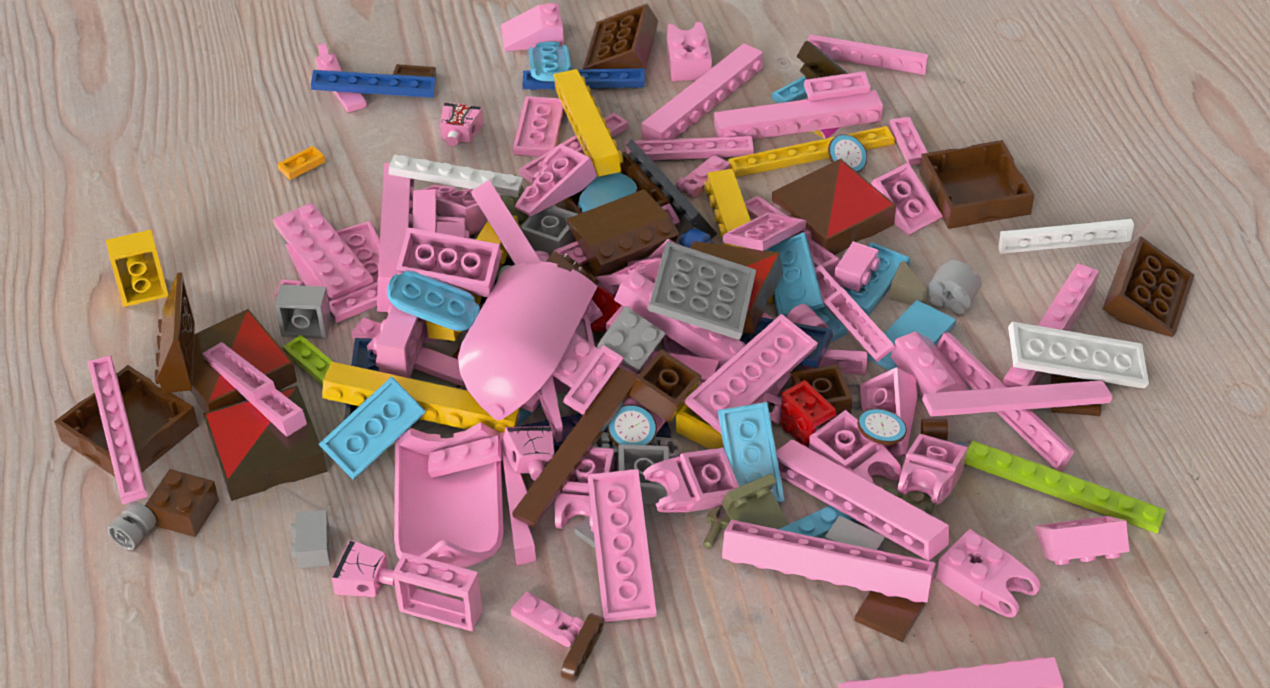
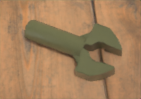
(717, 526)

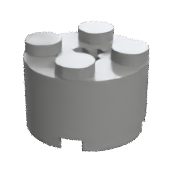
(954, 286)

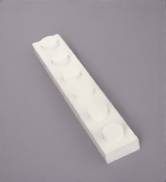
(453, 175)
(1065, 236)

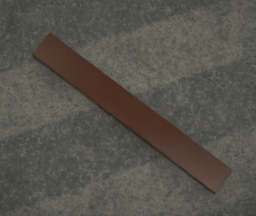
(575, 448)

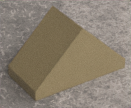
(906, 286)

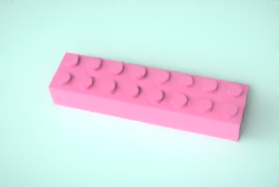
(395, 218)

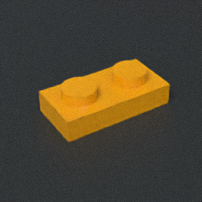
(301, 162)

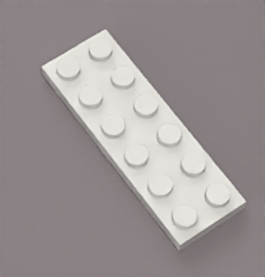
(1078, 355)

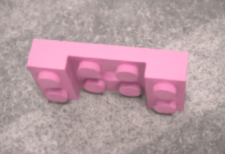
(645, 267)

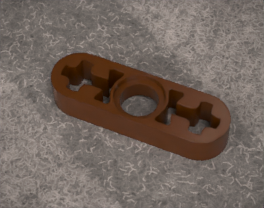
(582, 647)

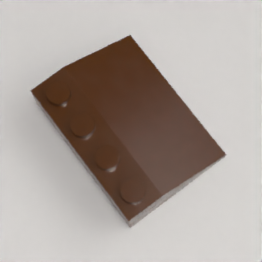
(623, 40)
(622, 231)
(1148, 289)
(176, 341)

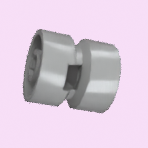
(132, 525)

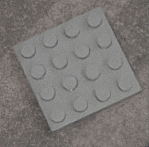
(702, 290)

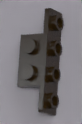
(817, 63)

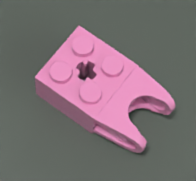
(688, 52)
(847, 447)
(932, 467)
(693, 480)
(575, 496)
(985, 574)

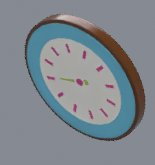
(849, 150)
(632, 426)
(881, 426)

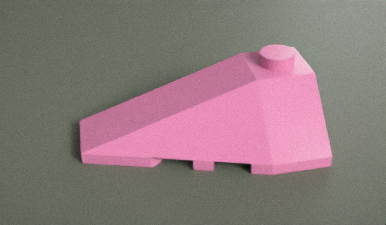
(561, 176)
(461, 205)
(895, 393)

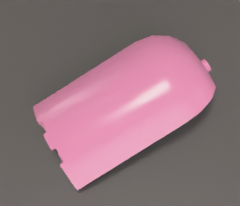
(522, 334)
(450, 515)

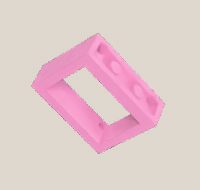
(443, 578)

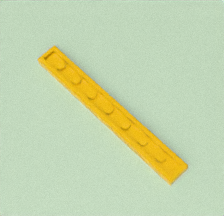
(804, 152)

